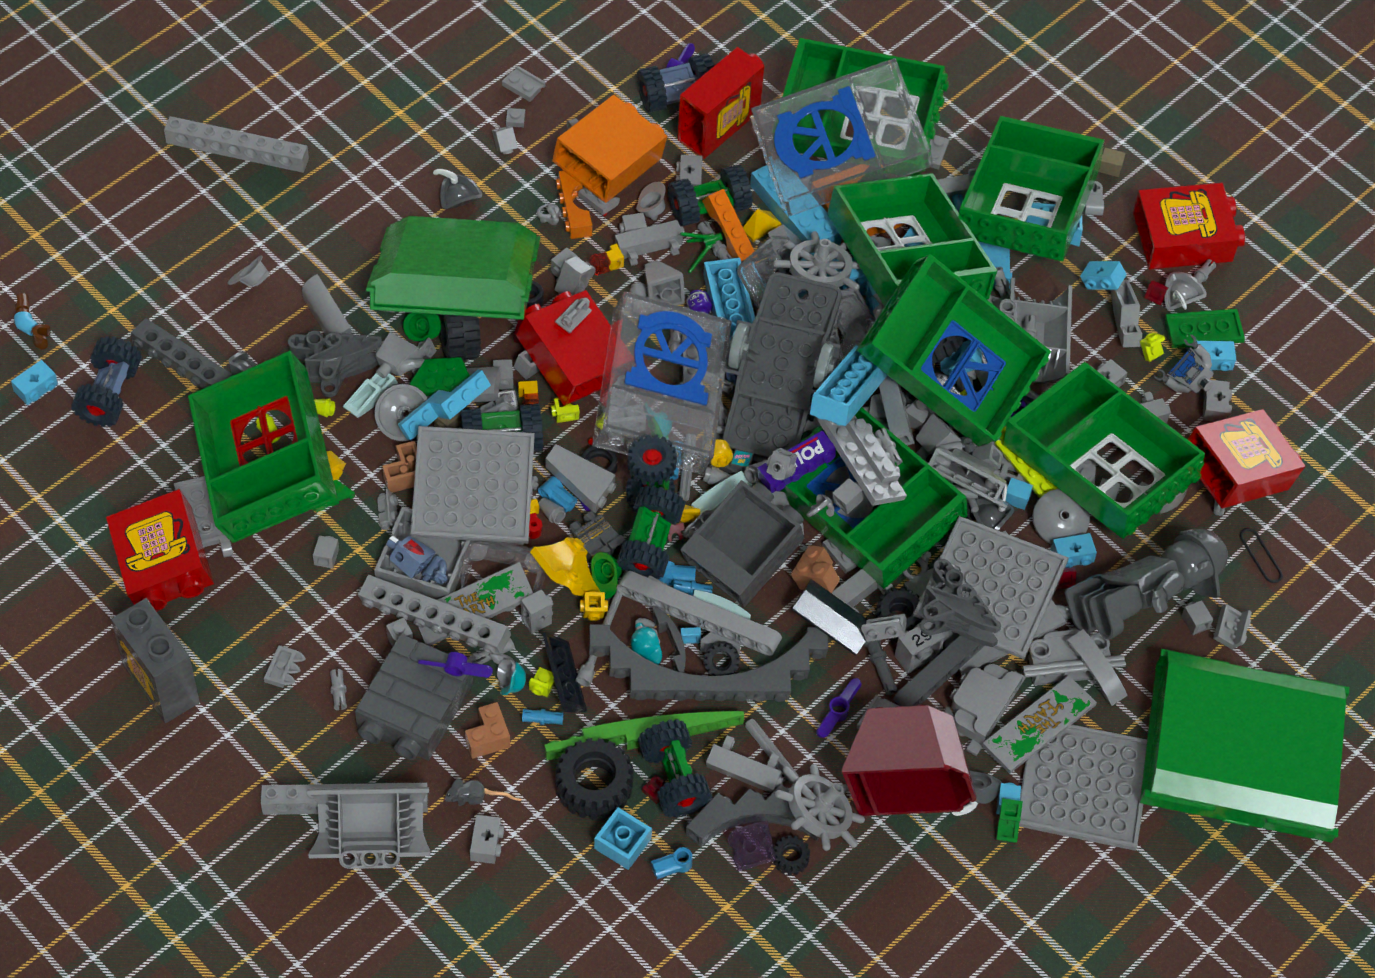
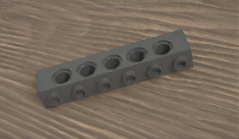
(193, 364)

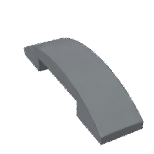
(1098, 666)

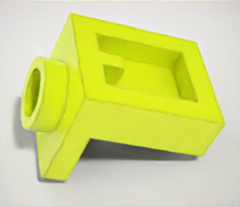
(1152, 346)
(565, 413)
(542, 682)

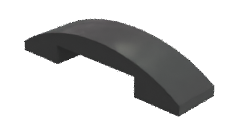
(663, 624)

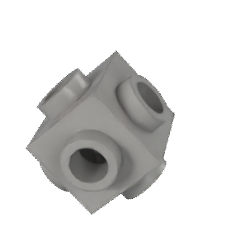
(781, 464)

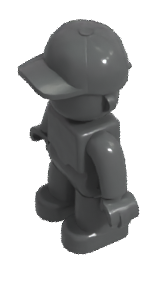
(1115, 596)

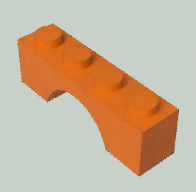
(722, 211)
(578, 220)

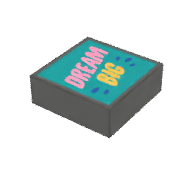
(741, 459)

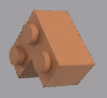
(401, 473)
(815, 565)
(491, 735)

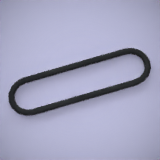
(1267, 551)

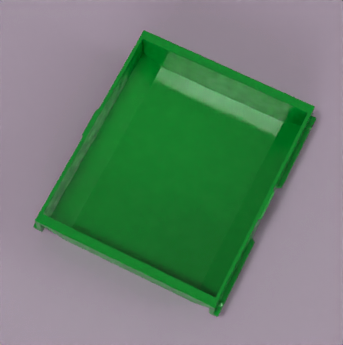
(454, 268)
(1245, 745)

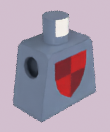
(410, 555)

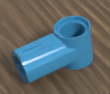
(554, 491)
(678, 572)
(670, 864)

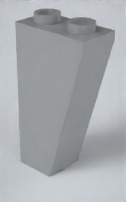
(581, 477)

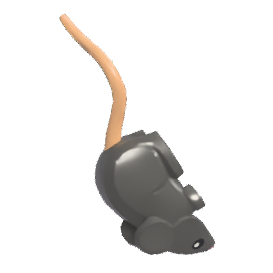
(471, 792)

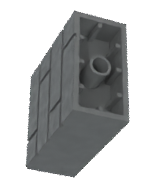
(744, 541)
(411, 701)

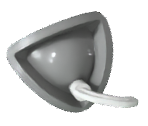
(1182, 290)

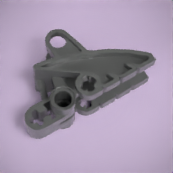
(340, 360)
(953, 611)

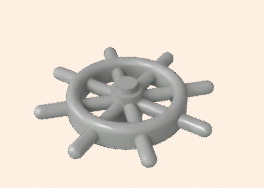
(821, 262)
(820, 806)

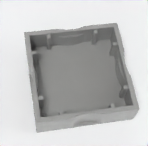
(451, 550)

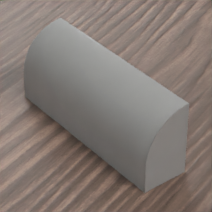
(324, 307)

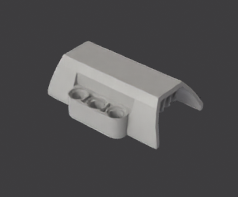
(1052, 328)
(370, 822)

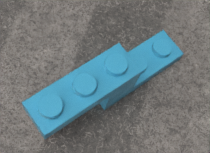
(444, 404)

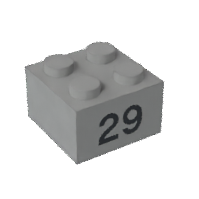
(918, 648)

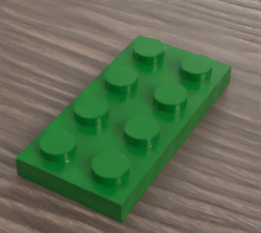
(1205, 326)

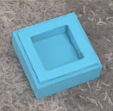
(690, 635)

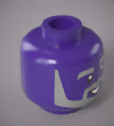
(699, 301)

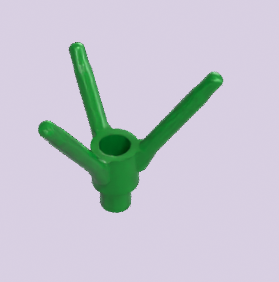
(709, 240)

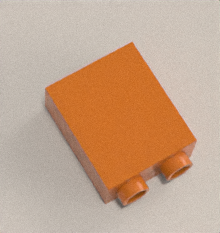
(609, 148)

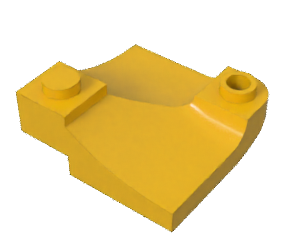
(566, 565)

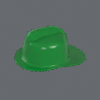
(421, 326)
(605, 573)

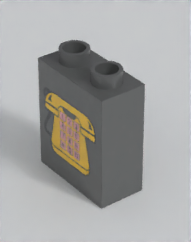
(155, 660)

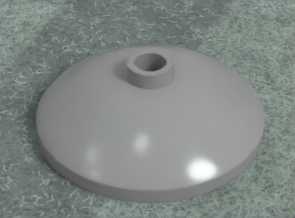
(391, 406)
(1049, 520)

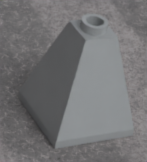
(664, 283)

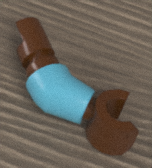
(26, 324)

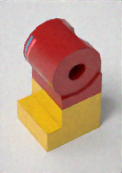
(535, 523)

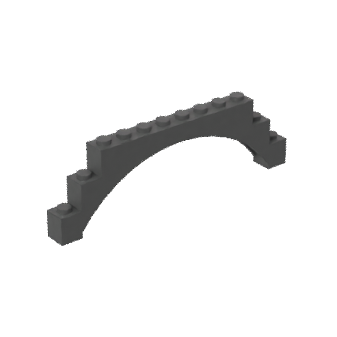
(660, 683)

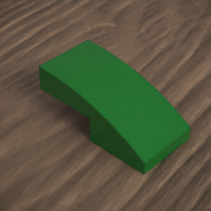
(1009, 820)

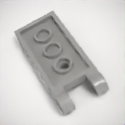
(197, 495)

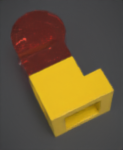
(608, 260)
(529, 391)

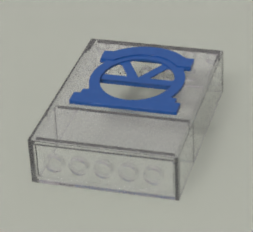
(884, 144)
(639, 404)

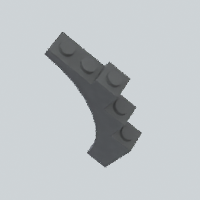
(750, 808)

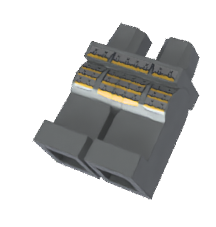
(597, 535)

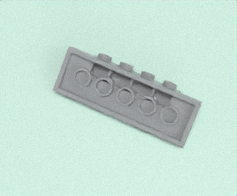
(866, 460)

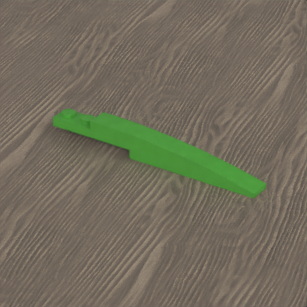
(630, 730)

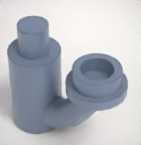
(436, 571)

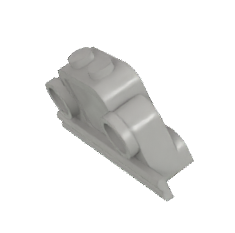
(969, 473)
(1054, 659)
(983, 701)

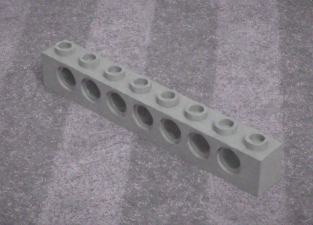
(236, 144)
(375, 587)
(294, 798)

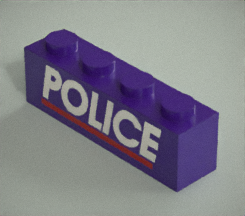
(811, 455)

